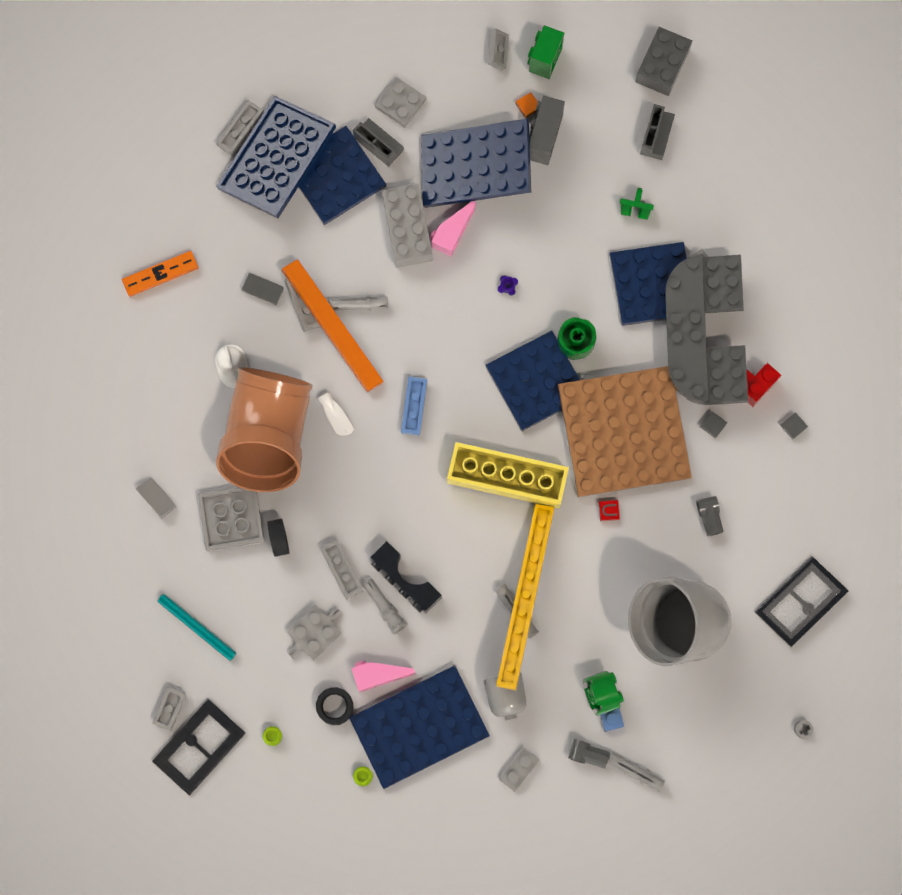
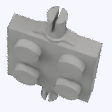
(314, 632)

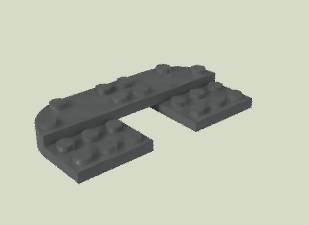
(700, 372)

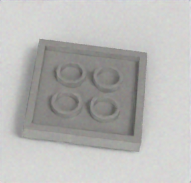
(230, 518)

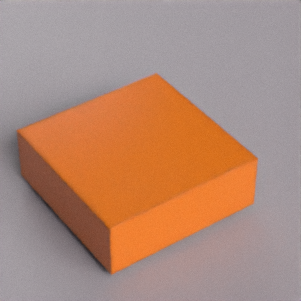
(527, 105)

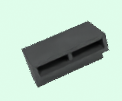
(657, 133)
(377, 141)

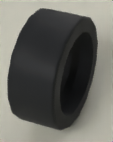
(278, 537)
(334, 691)

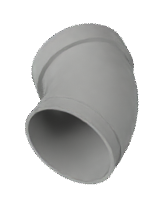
(710, 614)

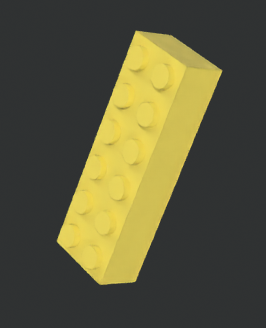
(507, 475)

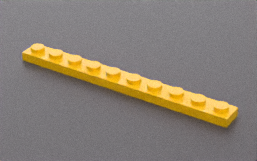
(525, 597)

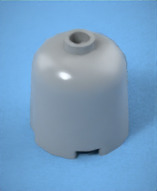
(505, 701)

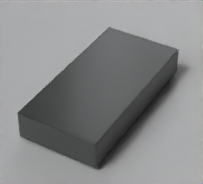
(262, 289)

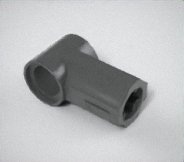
(709, 511)
(584, 753)

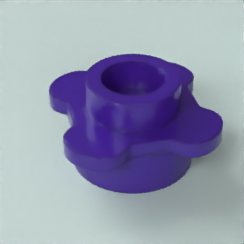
(507, 280)

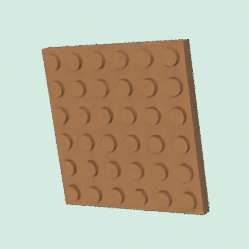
(624, 431)

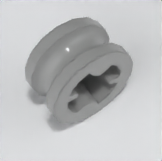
(798, 726)

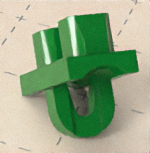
(644, 211)

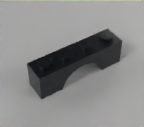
(387, 560)

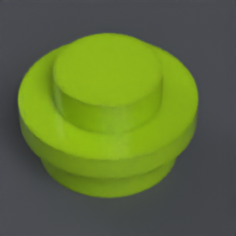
(272, 736)
(362, 776)

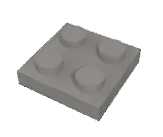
(400, 102)

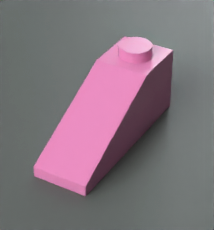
(451, 231)
(375, 674)

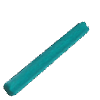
(196, 627)

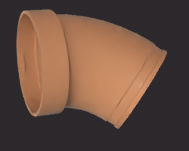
(264, 431)

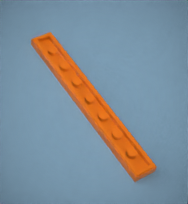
(332, 325)

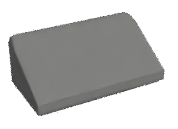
(156, 498)

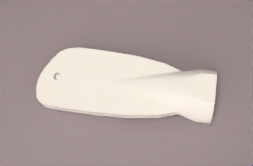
(336, 415)

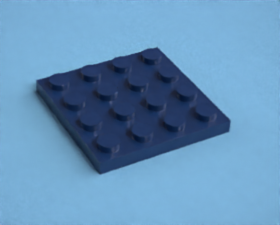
(340, 177)
(641, 280)
(531, 378)

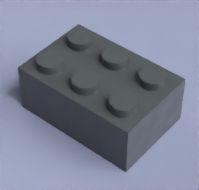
(663, 61)
(545, 129)

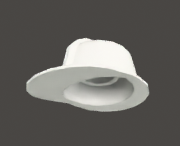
(228, 362)

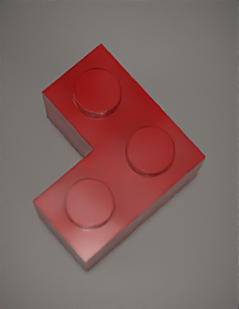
(761, 383)

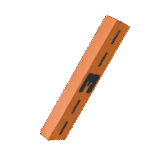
(160, 273)

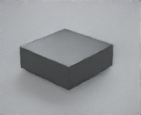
(713, 424)
(794, 425)

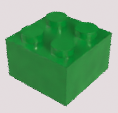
(545, 52)

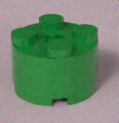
(579, 328)
(602, 692)

